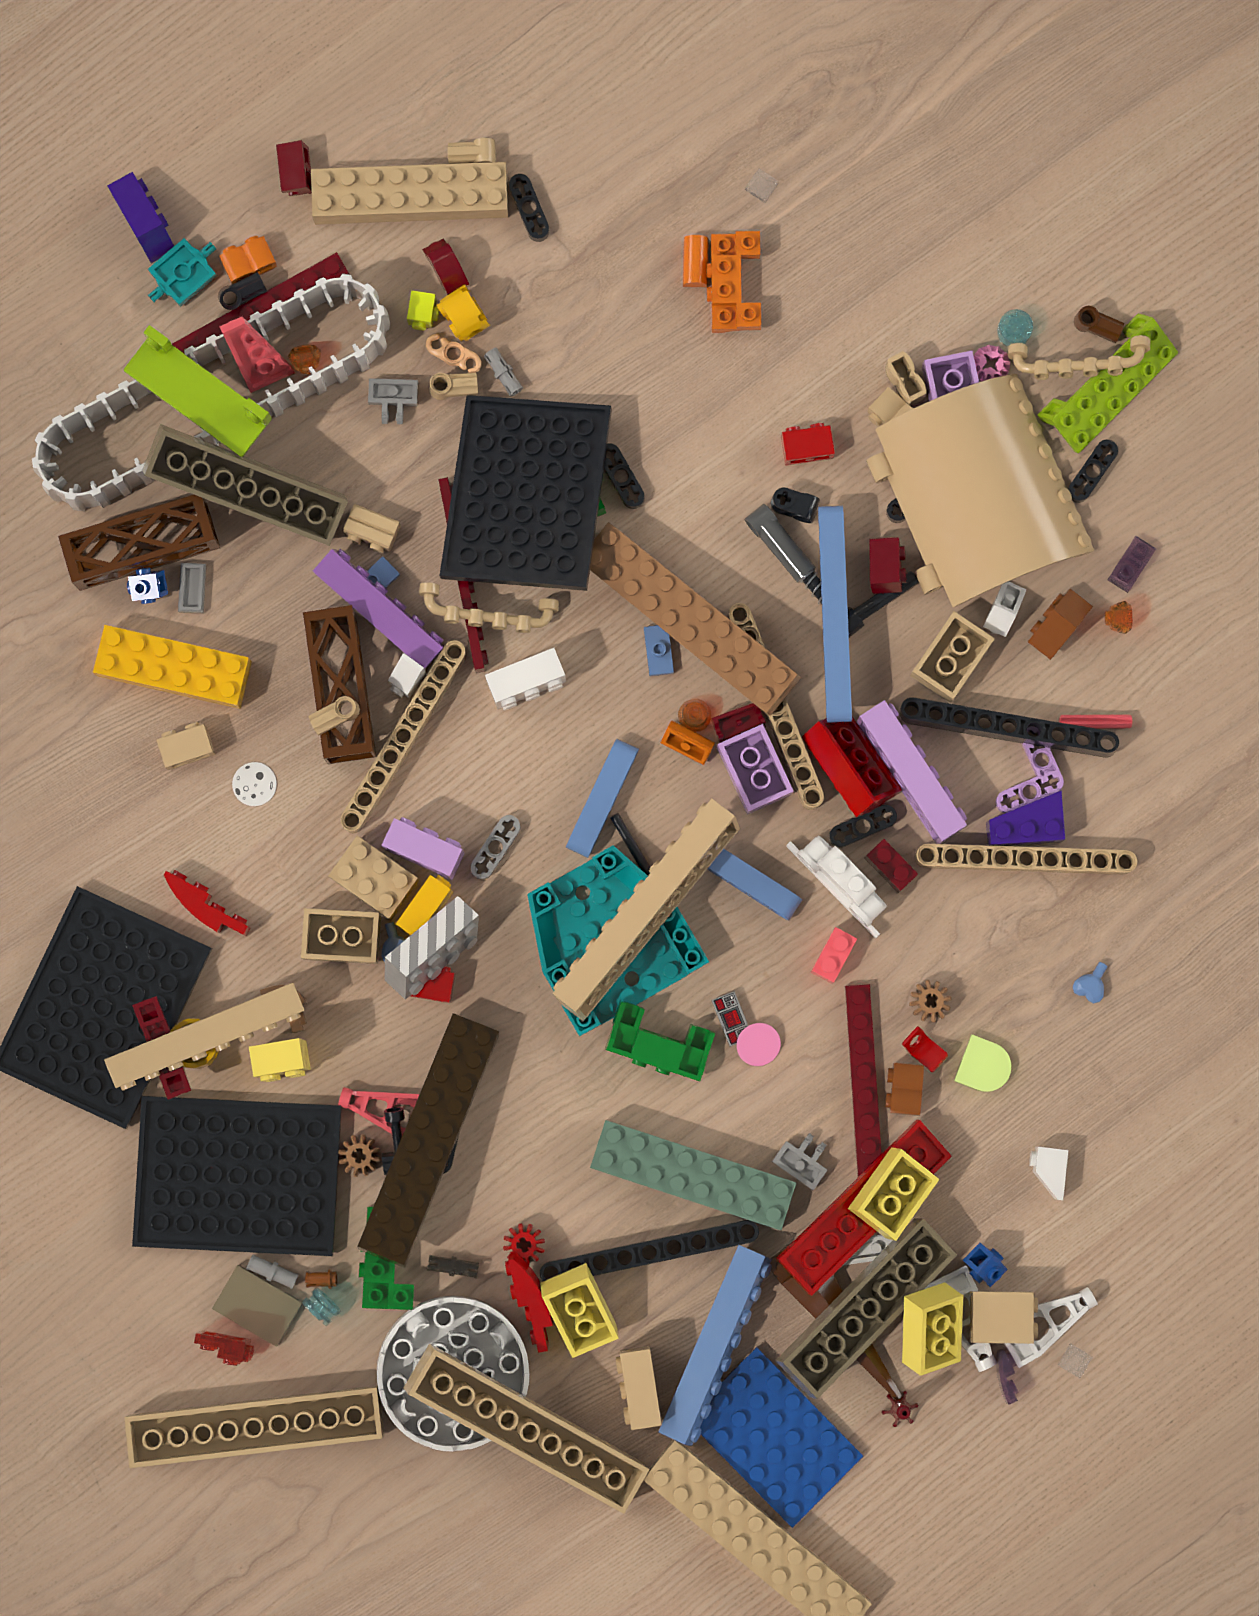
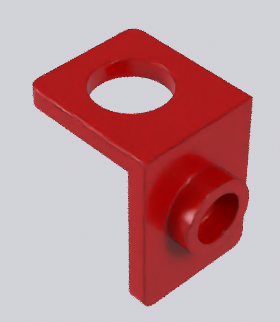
(925, 1050)

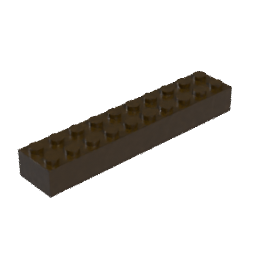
(428, 1140)

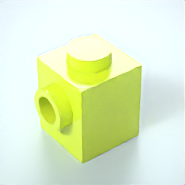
(422, 310)

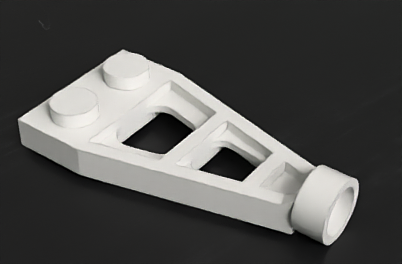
(964, 1283)
(1026, 1353)

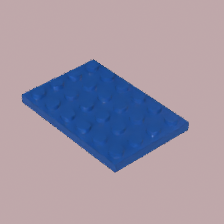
(776, 1438)

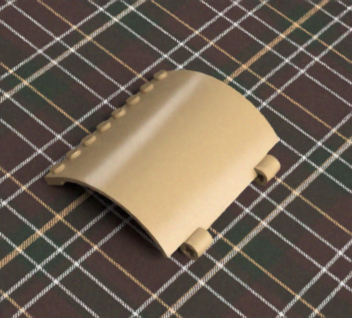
(979, 489)

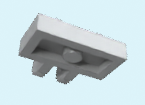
(393, 392)
(801, 1165)

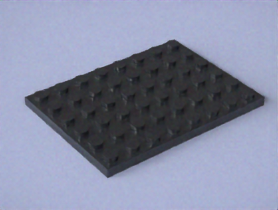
(526, 492)
(84, 998)
(237, 1176)

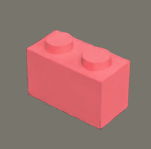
(833, 955)

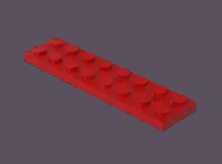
(840, 1232)

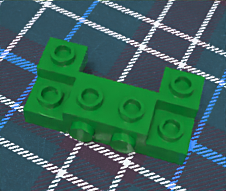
(651, 1048)
(379, 1285)

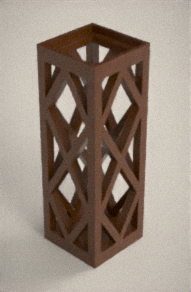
(102, 572)
(328, 621)

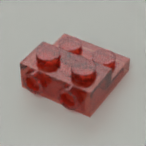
(231, 1348)

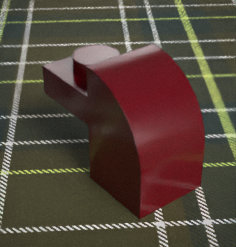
(445, 266)

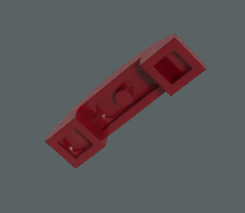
(155, 1025)

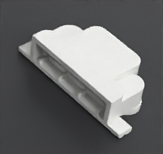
(842, 880)

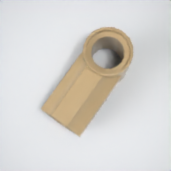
(479, 151)
(456, 385)
(332, 716)

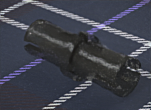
(453, 1266)

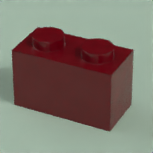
(885, 565)
(891, 865)

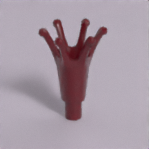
(900, 1409)

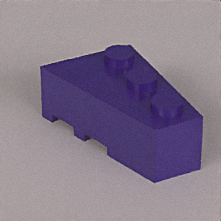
(141, 215)
(1030, 824)

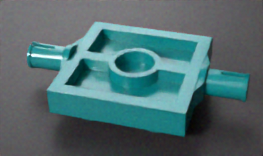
(182, 272)

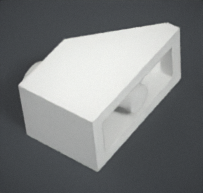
(1004, 608)
(406, 676)
(1050, 1169)

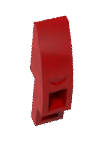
(196, 901)
(527, 1291)

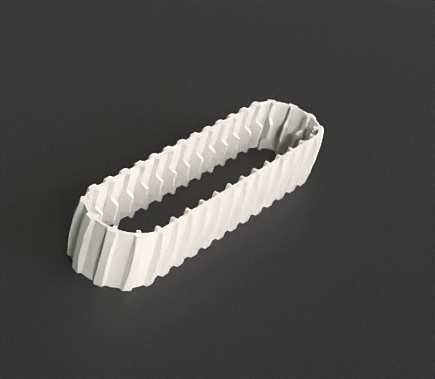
(215, 348)

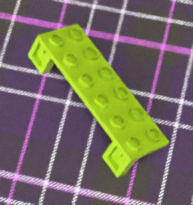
(197, 393)
(1106, 395)

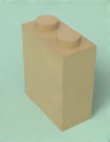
(1003, 1317)

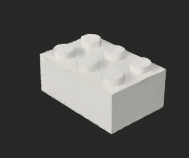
(526, 679)

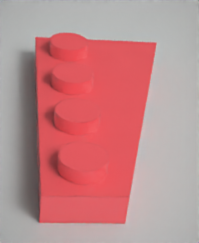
(254, 355)

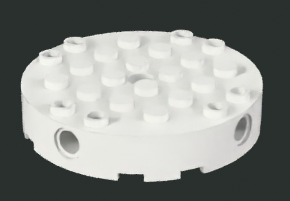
(465, 1331)

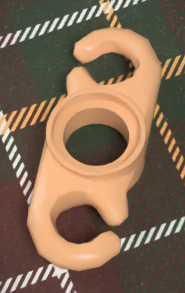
(441, 353)

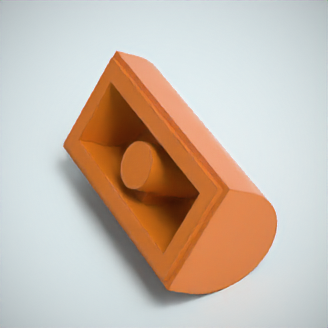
(695, 261)
(687, 742)

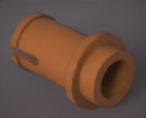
(321, 1279)

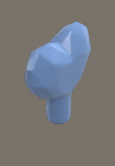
(393, 940)
(1091, 984)

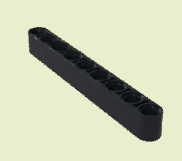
(1021, 724)
(661, 1246)

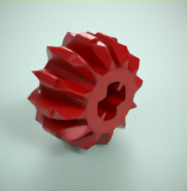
(528, 1237)

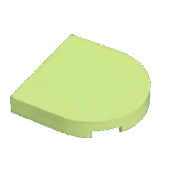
(983, 1065)

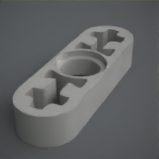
(480, 859)

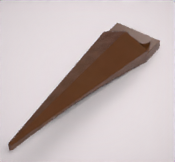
(817, 1304)

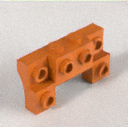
(725, 276)

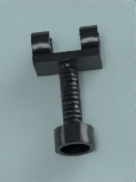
(394, 1116)

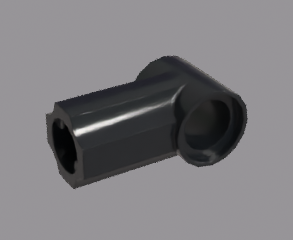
(244, 289)

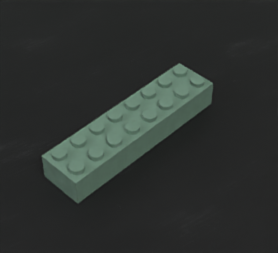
(693, 1175)

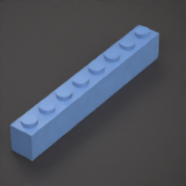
(715, 1346)

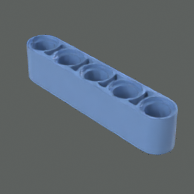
(602, 798)
(755, 884)

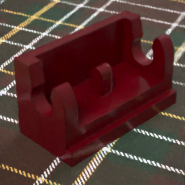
(294, 168)
(737, 721)

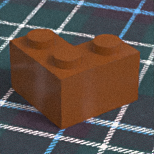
(1061, 621)

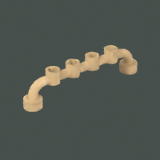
(1090, 365)
(476, 616)

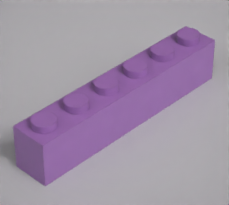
(379, 608)

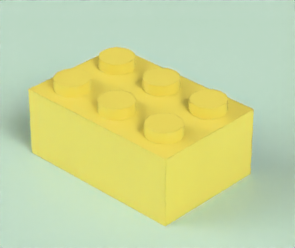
(280, 1058)
(893, 1193)
(579, 1310)
(932, 1328)

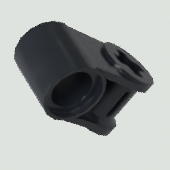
(798, 505)

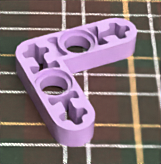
(1041, 773)

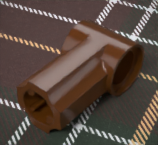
(1101, 325)

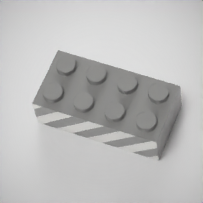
(431, 948)

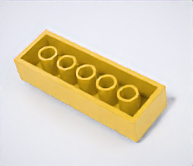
(172, 666)

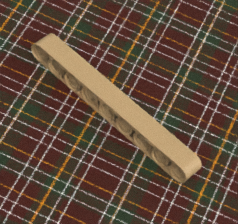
(785, 716)
(408, 725)
(1037, 855)

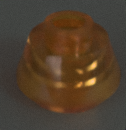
(304, 357)
(1119, 617)
(702, 718)

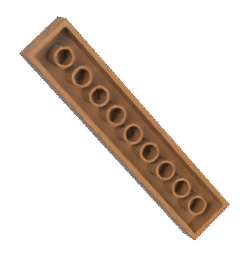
(691, 620)

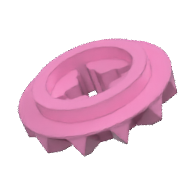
(992, 352)

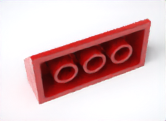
(852, 765)

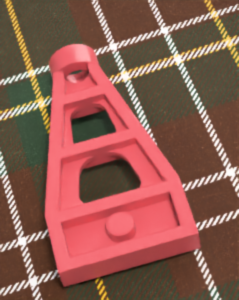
(363, 1097)

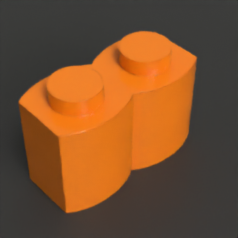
(247, 259)

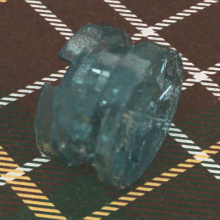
(1015, 327)
(319, 1308)

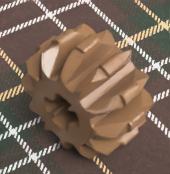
(939, 1002)
(353, 1160)

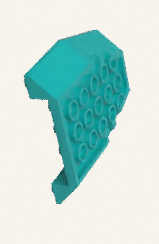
(568, 924)

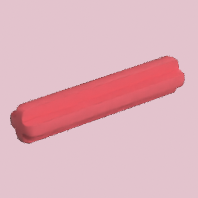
(1098, 721)

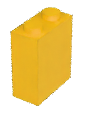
(425, 904)

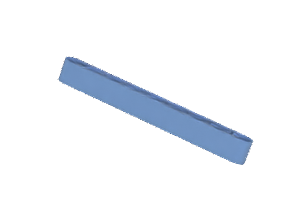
(835, 614)

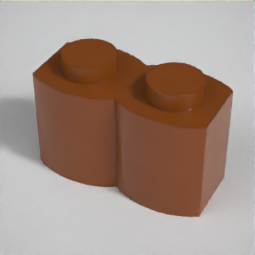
(905, 1089)

